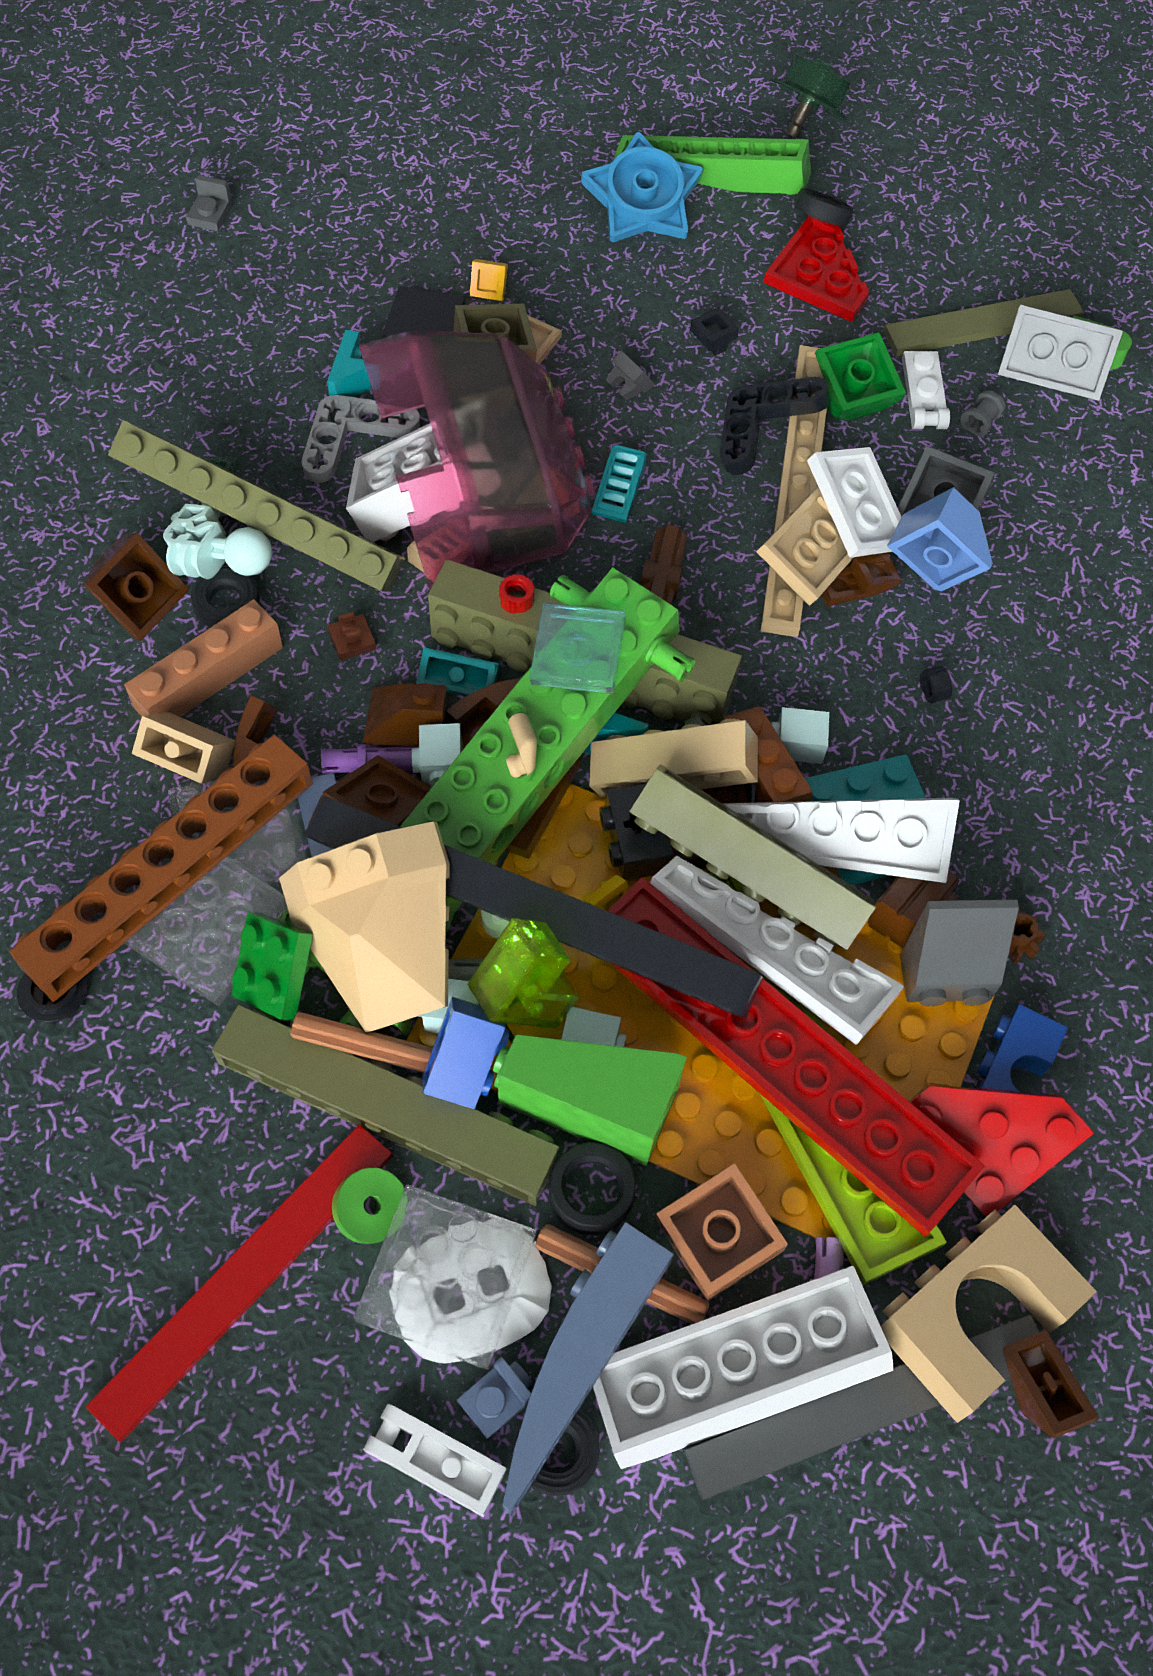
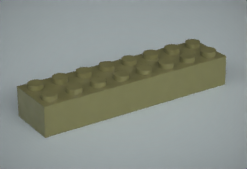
(469, 615)

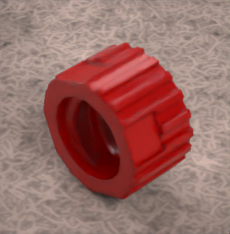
(516, 604)

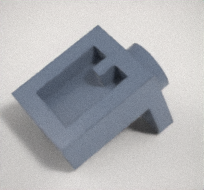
(497, 1397)

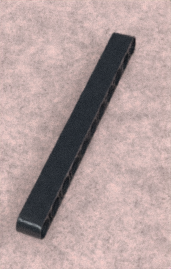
(570, 919)

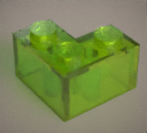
(525, 977)

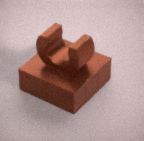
(351, 636)

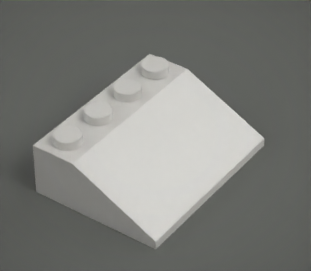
(374, 491)

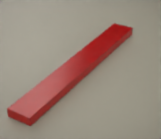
(231, 1289)

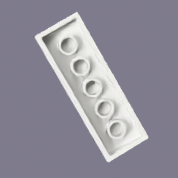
(740, 1367)

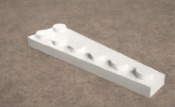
(865, 835)
(833, 988)

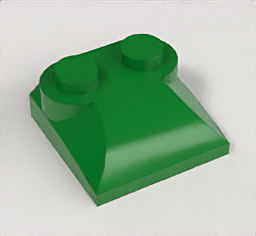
(859, 377)

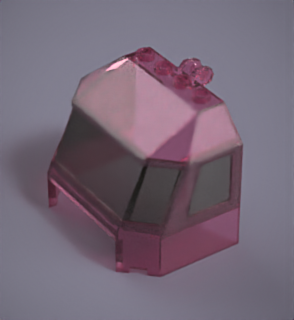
(508, 465)

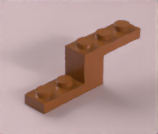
(777, 773)

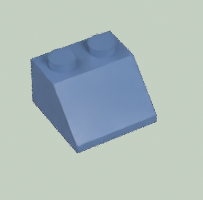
(943, 540)

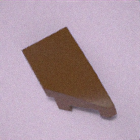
(252, 727)

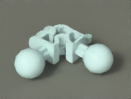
(200, 546)

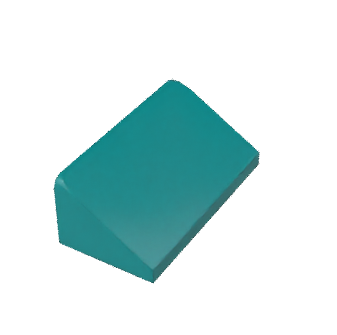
(459, 673)

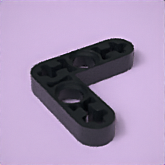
(751, 413)

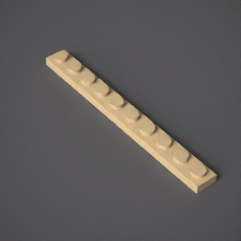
(804, 437)

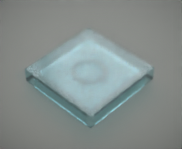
(578, 648)

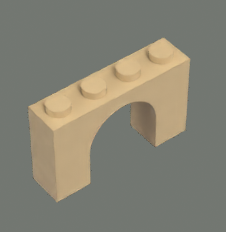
(927, 1329)

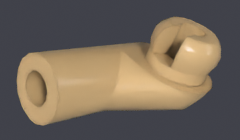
(526, 743)

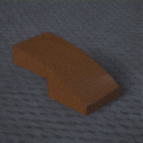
(863, 578)
(479, 704)

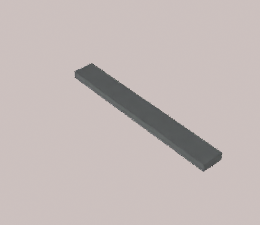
(829, 1420)

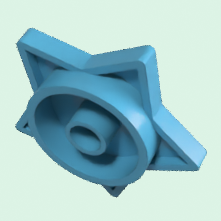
(643, 191)

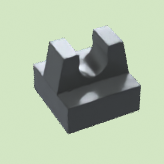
(627, 371)

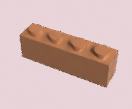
(206, 663)

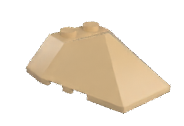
(378, 921)

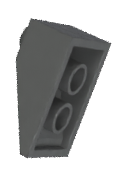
(941, 472)
(958, 951)

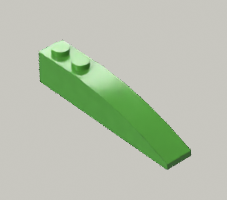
(740, 163)

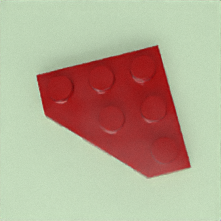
(819, 270)
(1007, 1132)

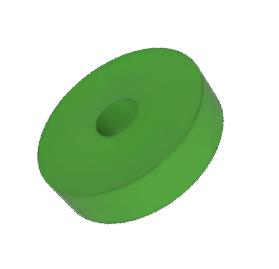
(349, 1204)

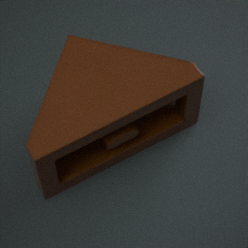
(1046, 1386)

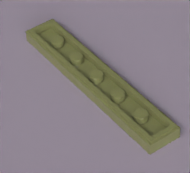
(973, 323)

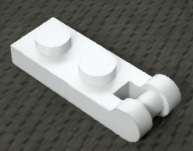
(925, 389)
(437, 1460)

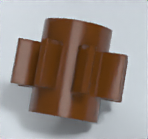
(1028, 937)

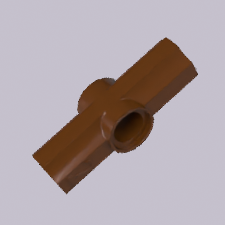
(664, 569)

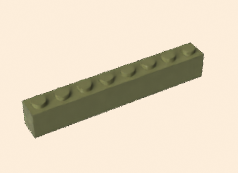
(256, 506)
(388, 1105)

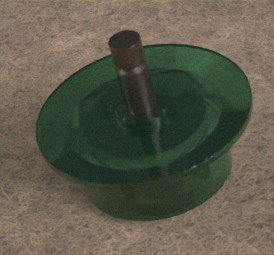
(814, 88)

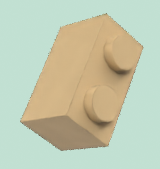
(183, 747)

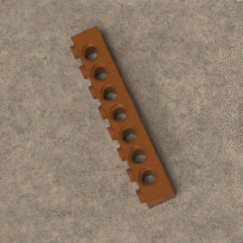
(160, 885)

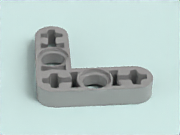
(347, 420)

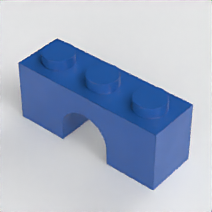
(1024, 1042)

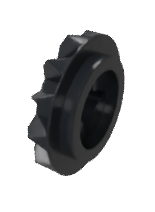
(33, 1001)

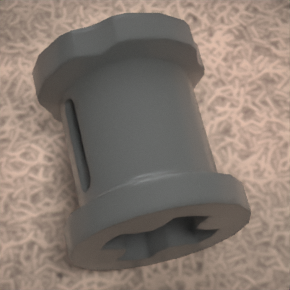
(987, 408)

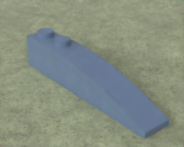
(584, 1344)

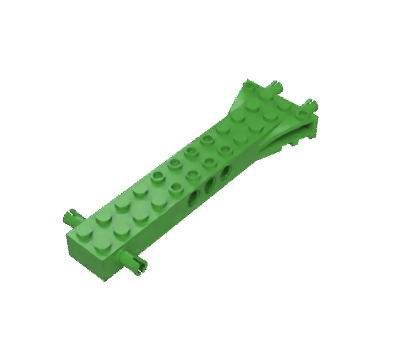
(477, 797)

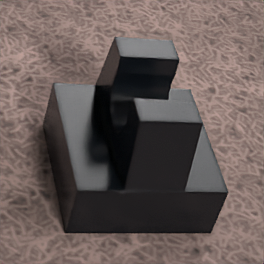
(714, 330)

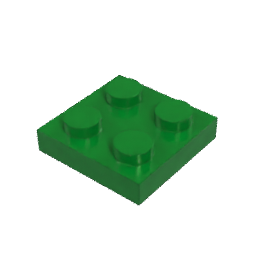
(271, 965)

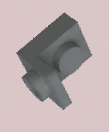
(211, 203)

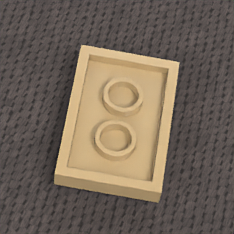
(807, 549)

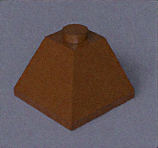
(134, 585)
(399, 711)

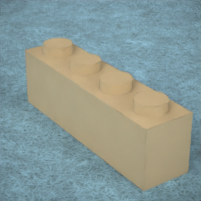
(699, 754)

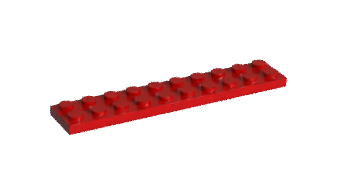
(813, 1079)

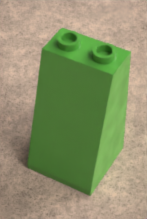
(591, 1090)

